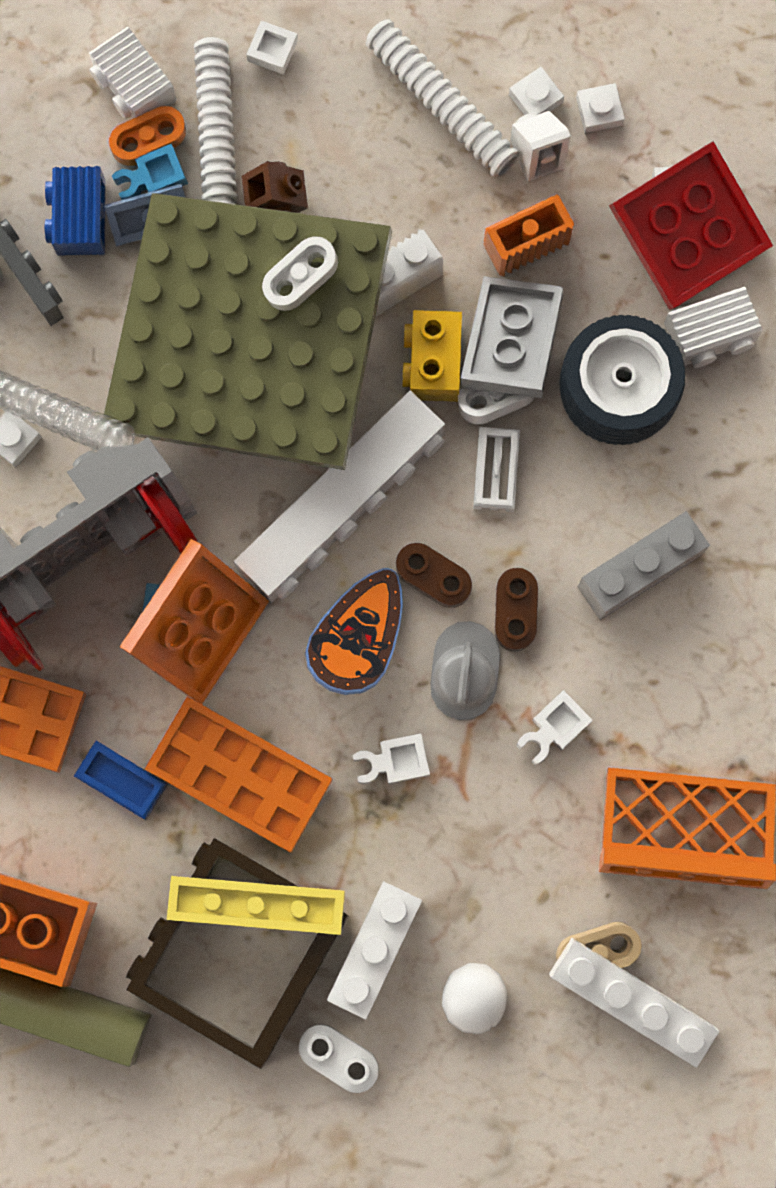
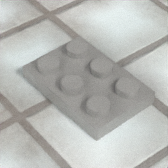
(512, 337)

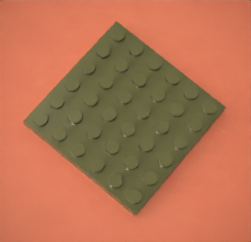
(219, 364)

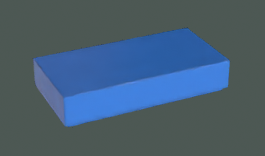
(120, 780)

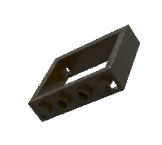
(163, 934)

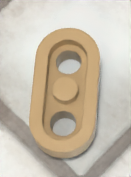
(599, 941)

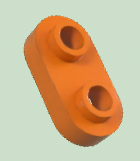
(146, 134)

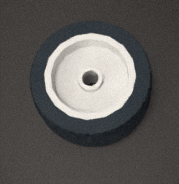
(616, 409)

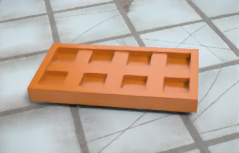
(37, 719)
(239, 774)

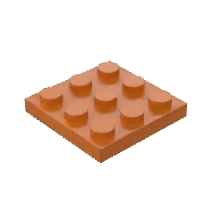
(195, 622)

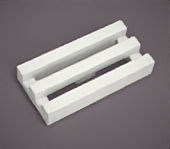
(494, 502)

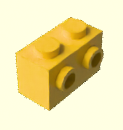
(434, 356)

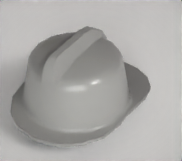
(465, 670)

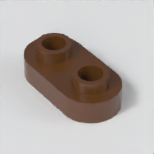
(433, 574)
(516, 608)

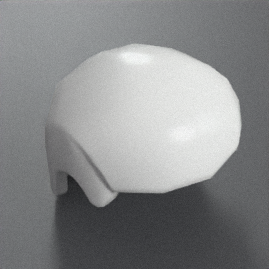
(474, 998)

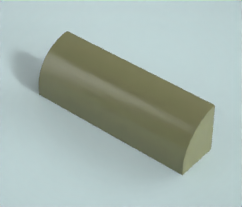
(72, 1017)

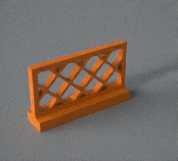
(689, 864)

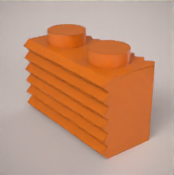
(528, 235)

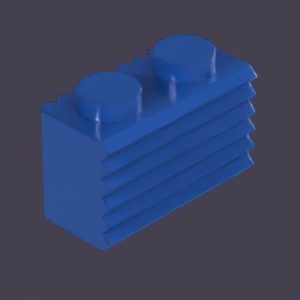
(77, 211)

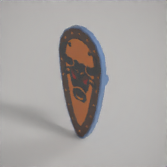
(357, 635)

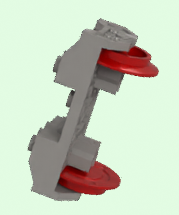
(127, 501)

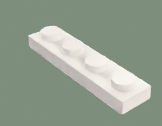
(634, 1002)

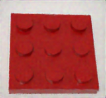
(691, 225)

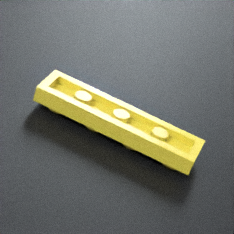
(256, 905)

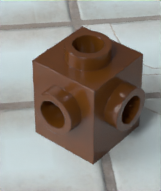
(275, 187)

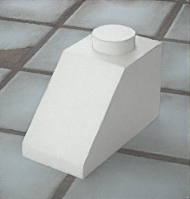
(540, 143)

